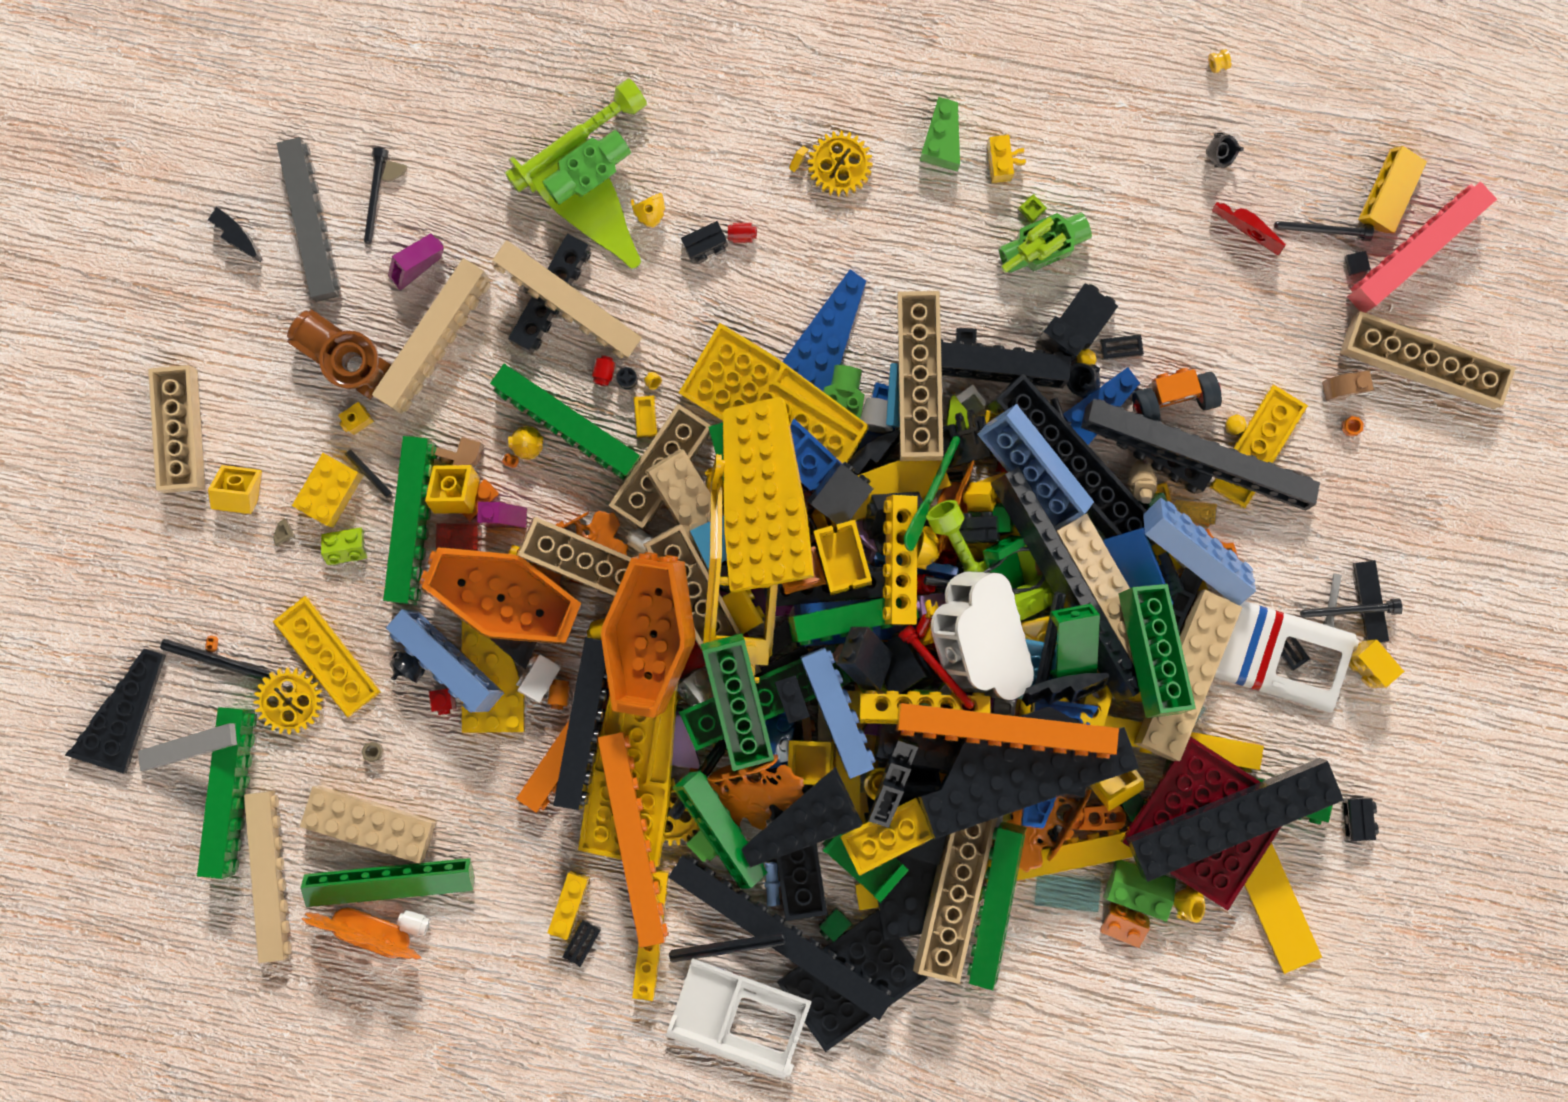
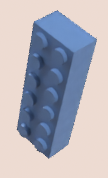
(1020, 445)
(1199, 551)
(444, 661)
(836, 712)

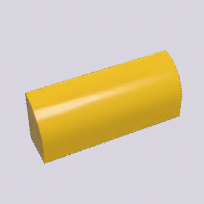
(1392, 190)

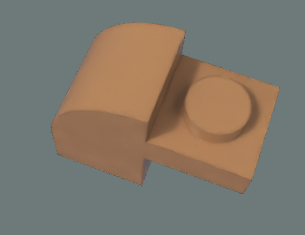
(1347, 385)
(468, 453)

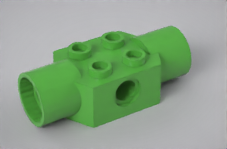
(586, 167)
(1075, 228)
(846, 387)

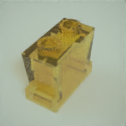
(1200, 513)

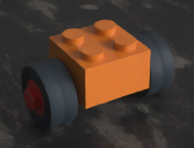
(1177, 388)

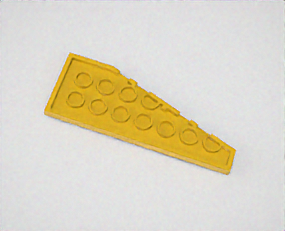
(500, 668)

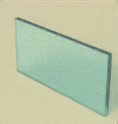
(1067, 893)

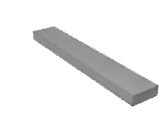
(187, 747)

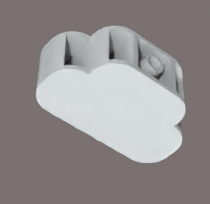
(982, 636)

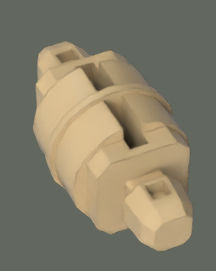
(1142, 481)

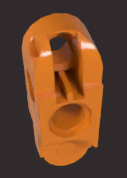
(1103, 821)

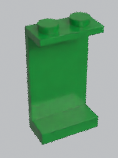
(1011, 565)
(1076, 640)
(878, 880)

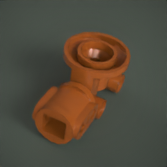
(334, 350)

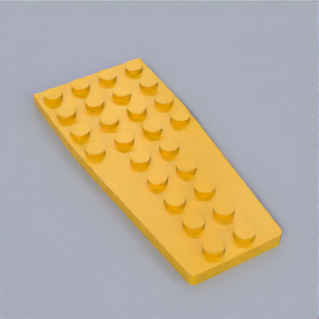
(740, 373)
(763, 498)
(653, 754)

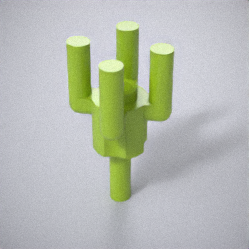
(1035, 246)

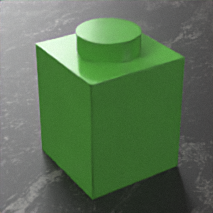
(701, 846)

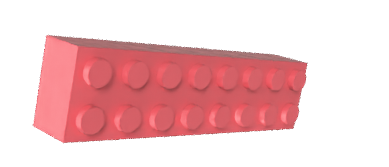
(1420, 246)

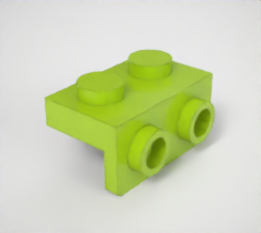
(343, 546)

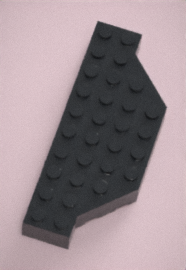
(1001, 779)

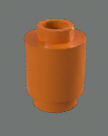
(558, 694)

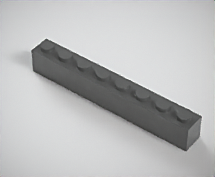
(308, 220)

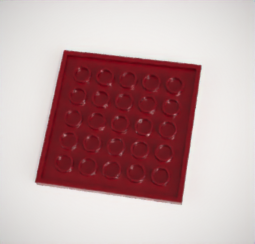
(1190, 784)

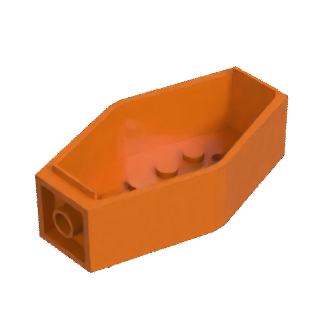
(495, 574)
(627, 638)

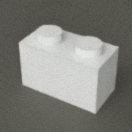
(538, 679)

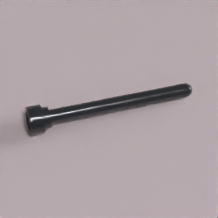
(379, 156)
(1364, 232)
(1393, 606)

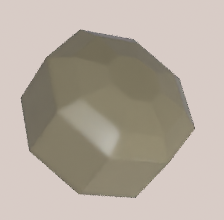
(372, 751)

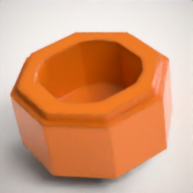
(1352, 426)

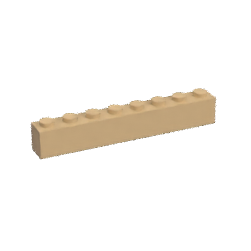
(565, 299)
(267, 877)

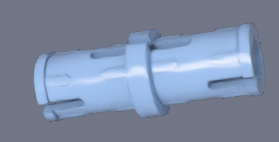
(772, 884)

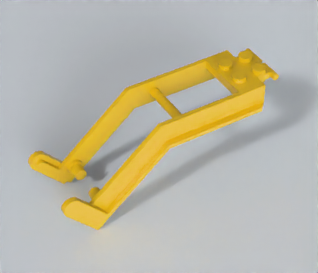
(758, 648)

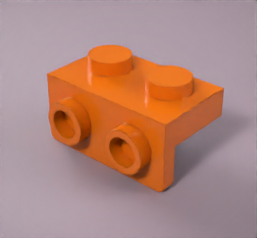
(1126, 925)

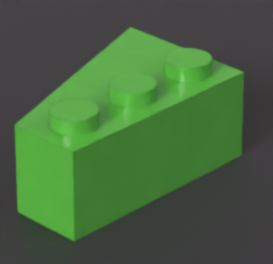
(942, 139)

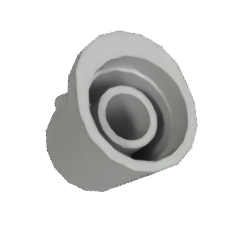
(875, 415)

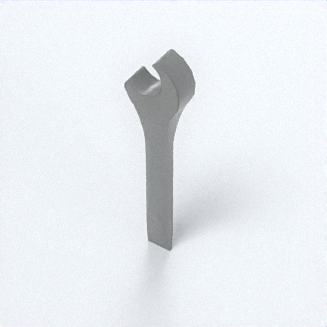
(1329, 620)

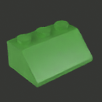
(1132, 891)

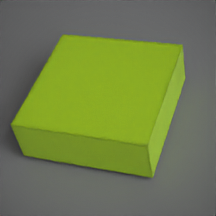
(1032, 208)

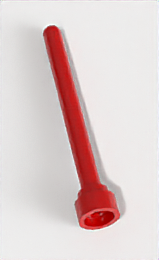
(909, 635)

